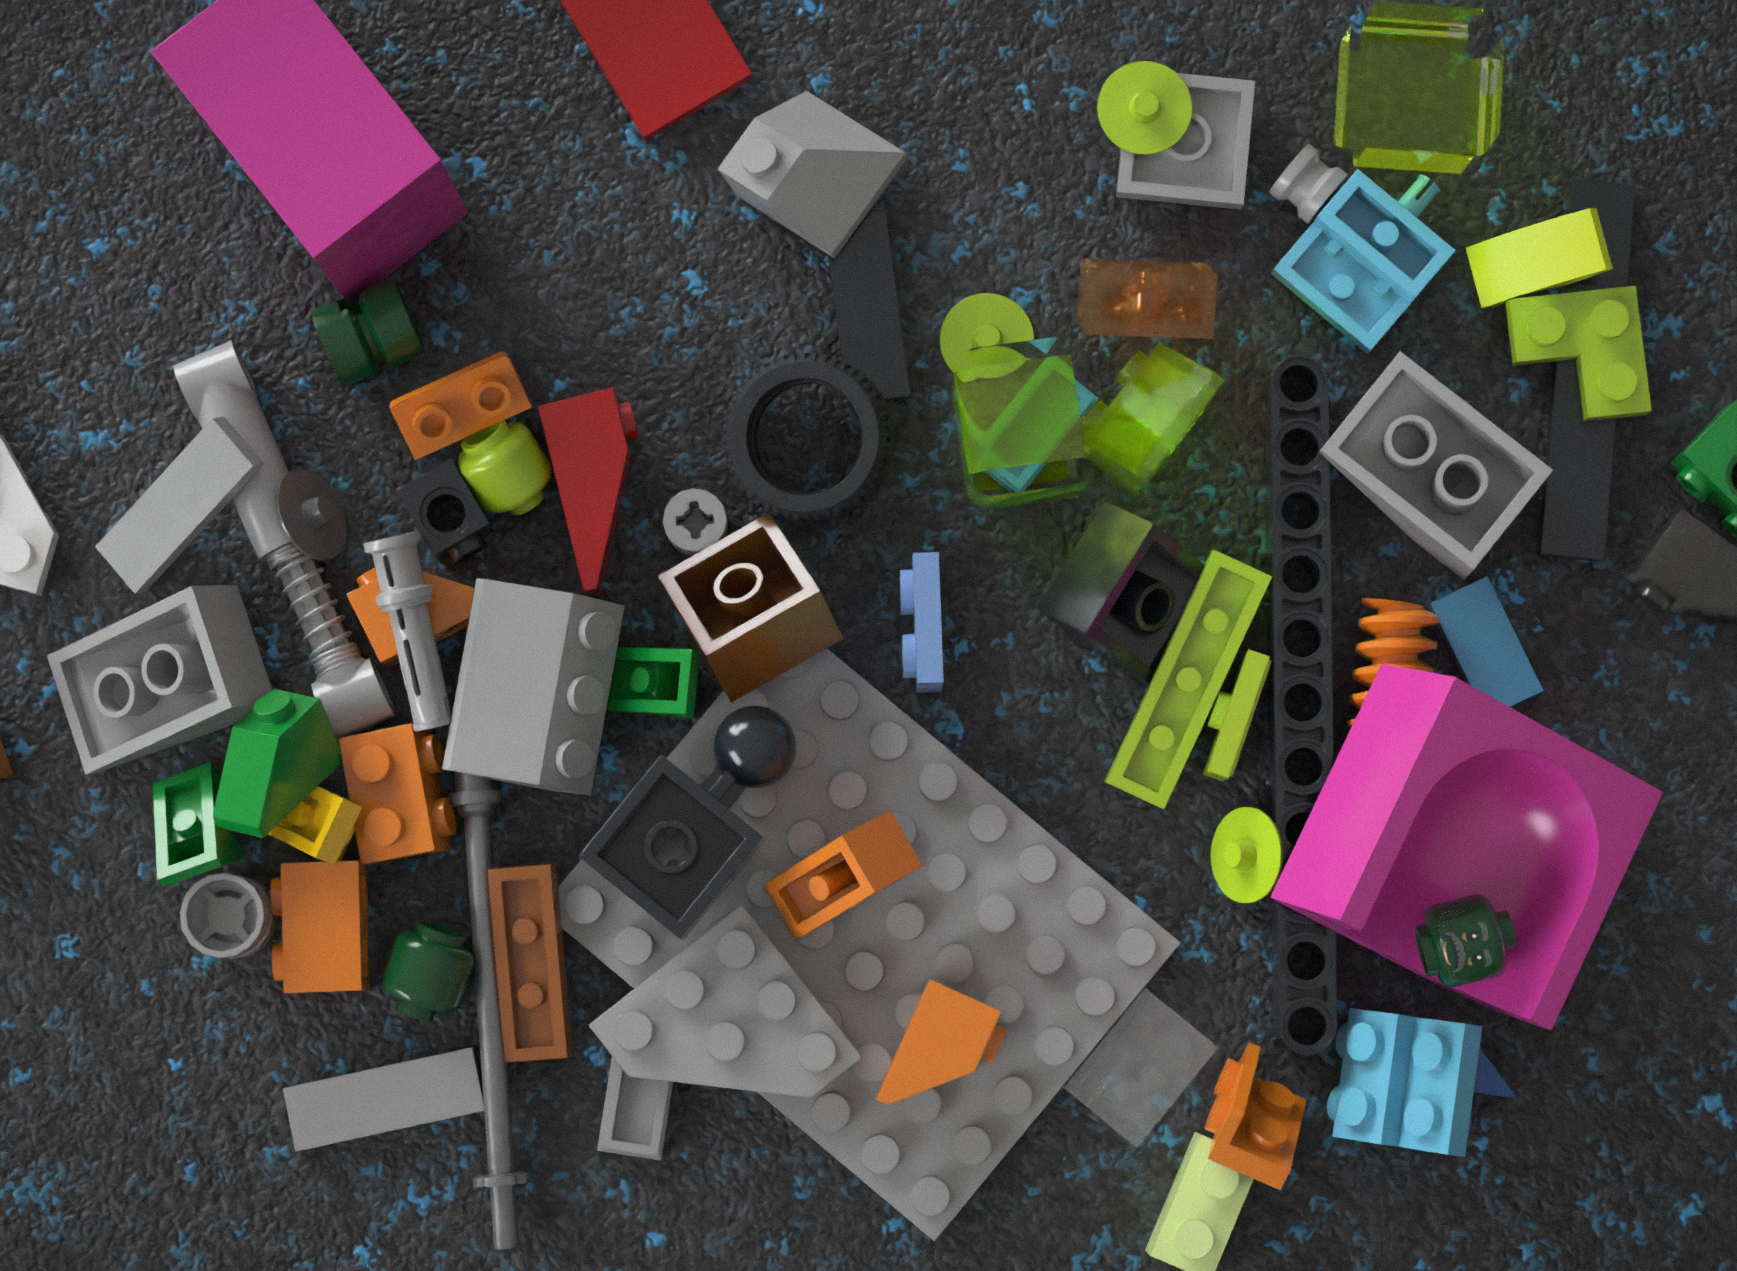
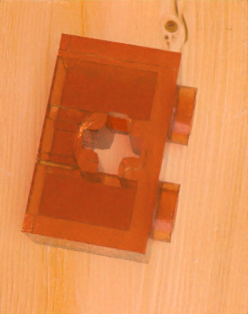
(1147, 298)

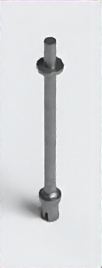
(475, 803)

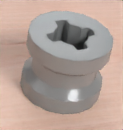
(1308, 183)
(696, 525)

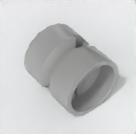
(228, 916)

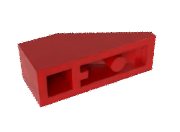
(591, 468)

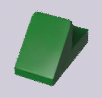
(654, 682)
(185, 829)

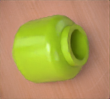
(504, 468)

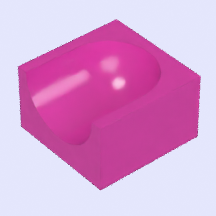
(314, 135)
(1461, 800)

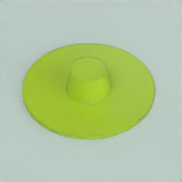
(1144, 108)
(983, 322)
(1246, 855)

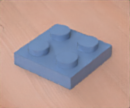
(921, 598)

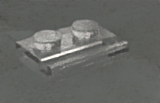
(1140, 1067)

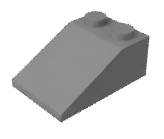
(1434, 465)
(160, 676)

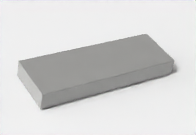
(179, 504)
(384, 1099)

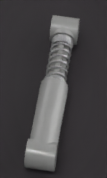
(346, 684)

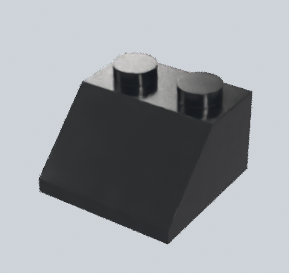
(1123, 590)

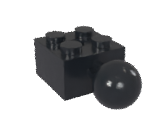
(750, 751)

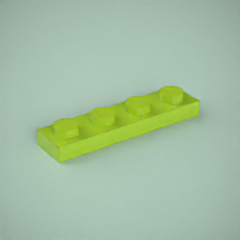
(1188, 679)

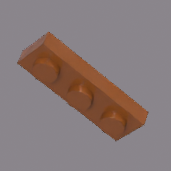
(530, 962)

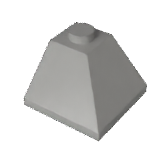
(811, 170)

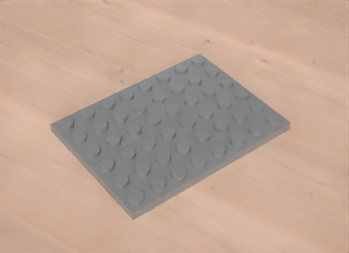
(987, 914)

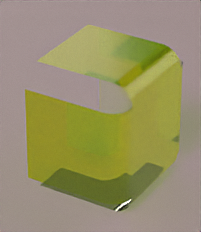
(1413, 93)
(1017, 418)

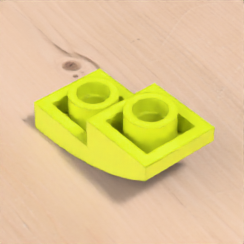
(1539, 257)

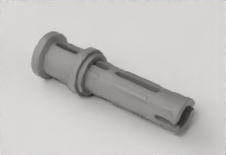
(405, 600)

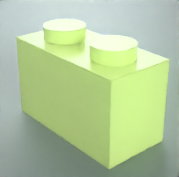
(1198, 1211)

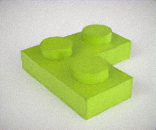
(1596, 330)

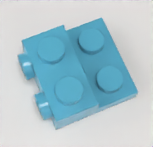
(1405, 1081)

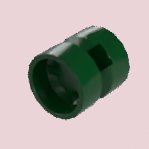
(367, 332)

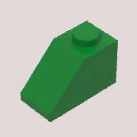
(274, 762)

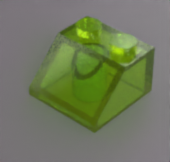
(1148, 416)

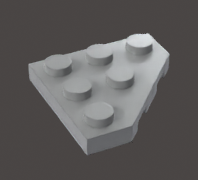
(727, 1019)

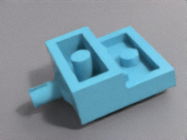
(1365, 258)

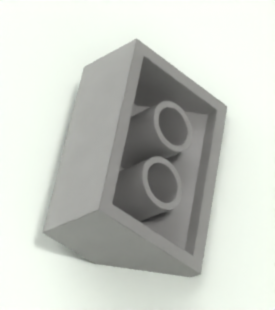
(533, 687)

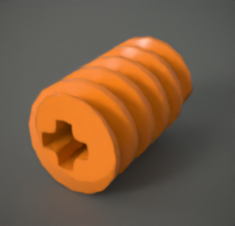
(1395, 642)

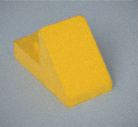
(320, 825)

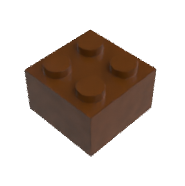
(750, 607)

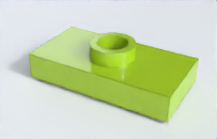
(1233, 715)

